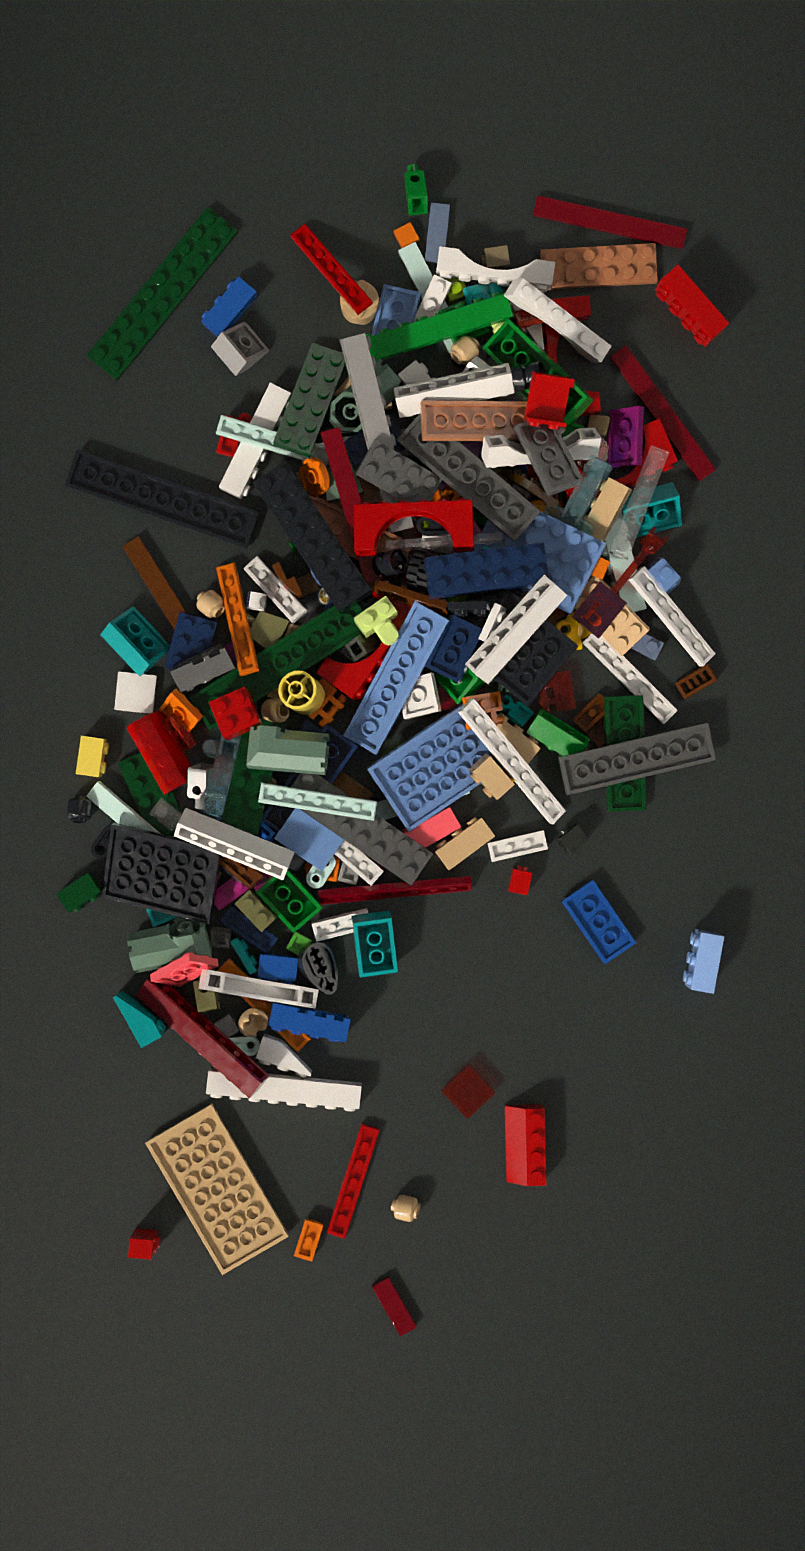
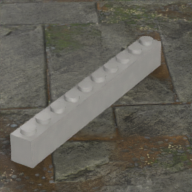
(370, 405)

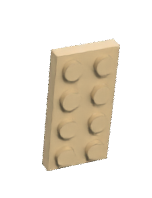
(625, 628)

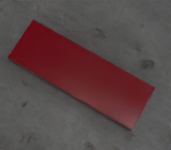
(394, 1306)

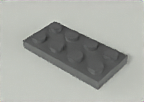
(549, 457)
(397, 474)

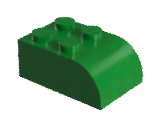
(288, 899)

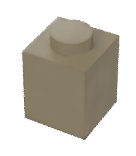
(496, 258)

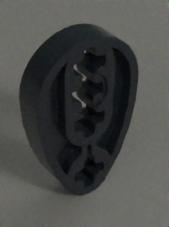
(328, 973)

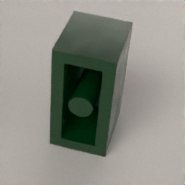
(80, 892)

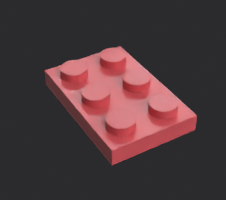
(183, 969)

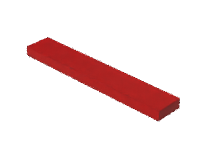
(331, 269)
(353, 1180)

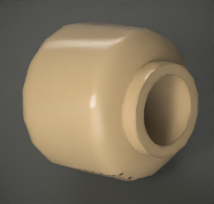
(464, 350)
(210, 604)
(274, 710)
(405, 1208)

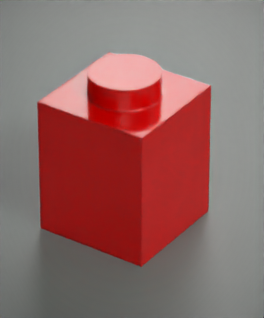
(520, 880)

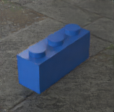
(229, 306)

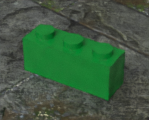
(556, 734)

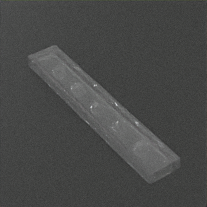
(446, 541)

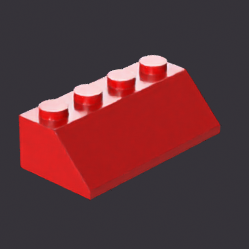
(160, 752)
(525, 1144)

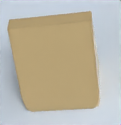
(600, 424)

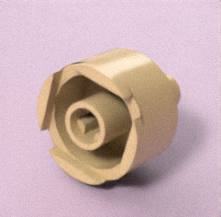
(368, 314)

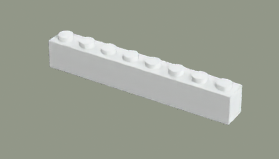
(292, 1090)

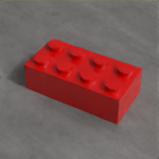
(691, 306)

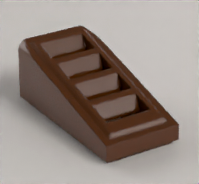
(713, 677)

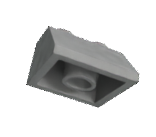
(239, 348)

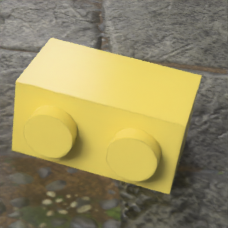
(91, 756)

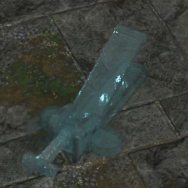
(582, 496)
(219, 781)

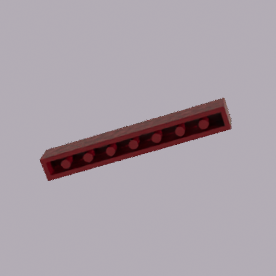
(203, 1036)

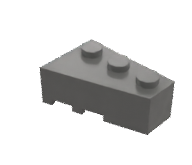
(201, 668)

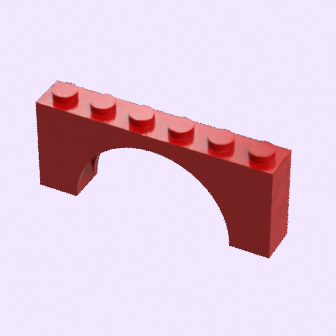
(580, 309)
(652, 435)
(374, 519)
(355, 677)

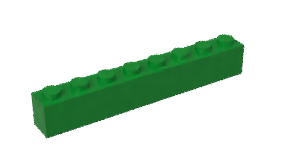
(440, 327)

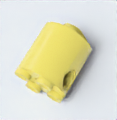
(301, 692)

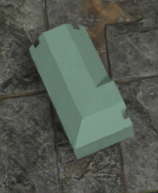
(344, 409)
(287, 751)
(162, 944)

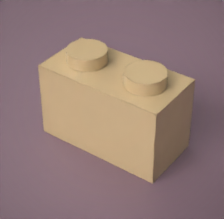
(491, 777)

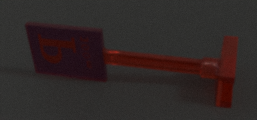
(603, 603)

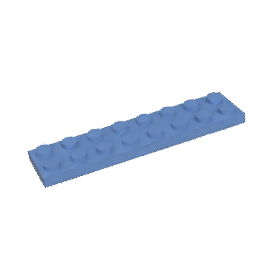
(396, 677)

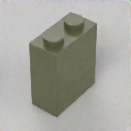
(256, 909)

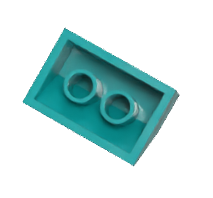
(663, 510)
(136, 640)

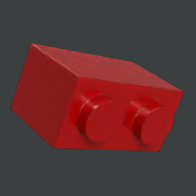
(143, 1244)

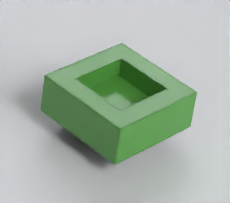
(297, 942)

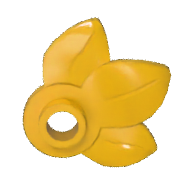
(575, 630)

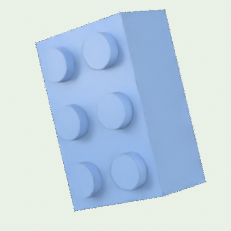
(703, 961)

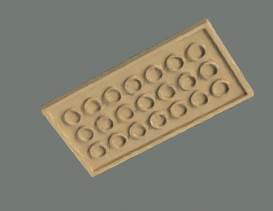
(217, 1189)

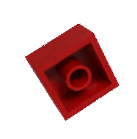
(235, 713)

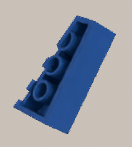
(309, 1021)

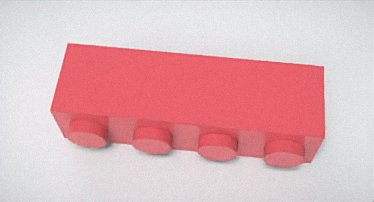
(434, 828)

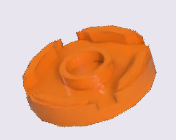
(314, 476)

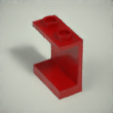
(547, 400)

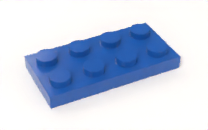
(598, 921)

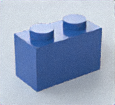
(278, 967)

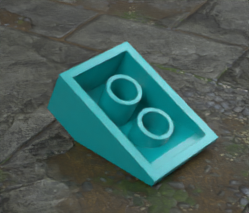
(141, 1020)

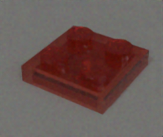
(468, 1091)

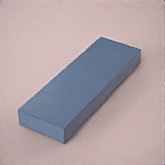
(436, 231)

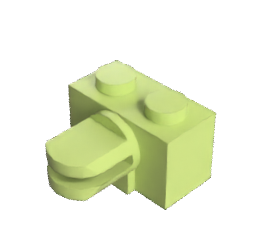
(378, 620)

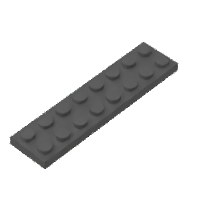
(472, 480)
(636, 758)
(374, 838)

